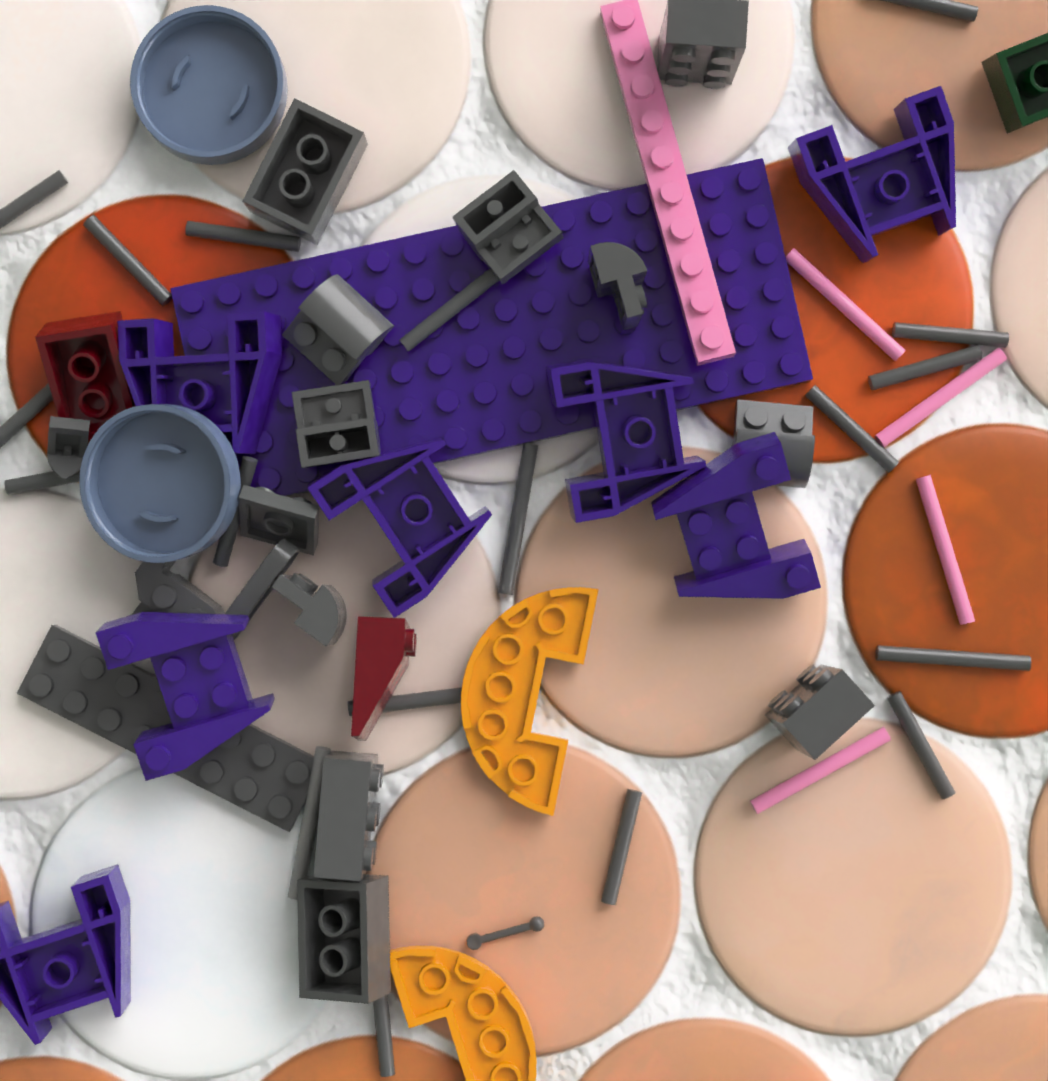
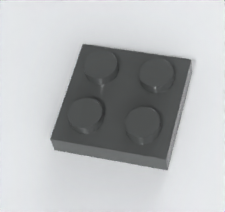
(275, 517)

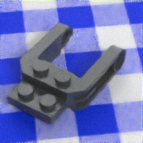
(171, 593)

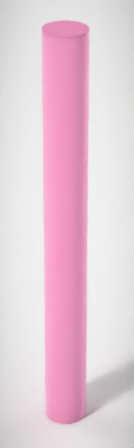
(844, 304)
(940, 397)
(945, 550)
(820, 770)

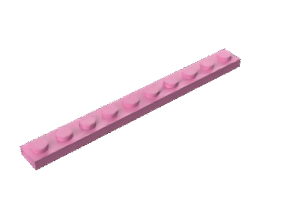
(667, 182)

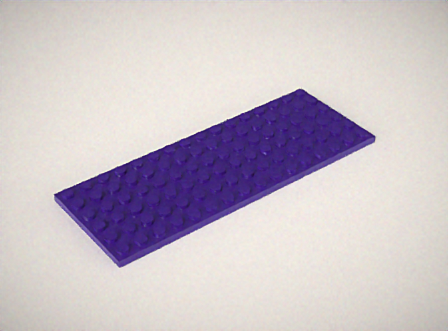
(485, 370)

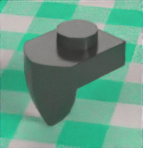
(67, 445)

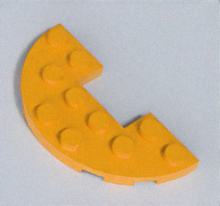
(504, 688)
(480, 1008)

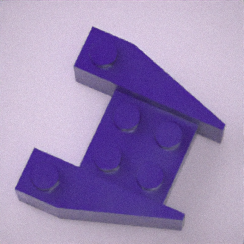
(889, 183)
(223, 387)
(634, 432)
(412, 510)
(726, 530)
(197, 678)
(70, 962)

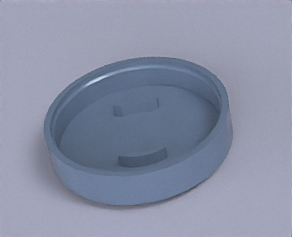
(209, 85)
(159, 482)

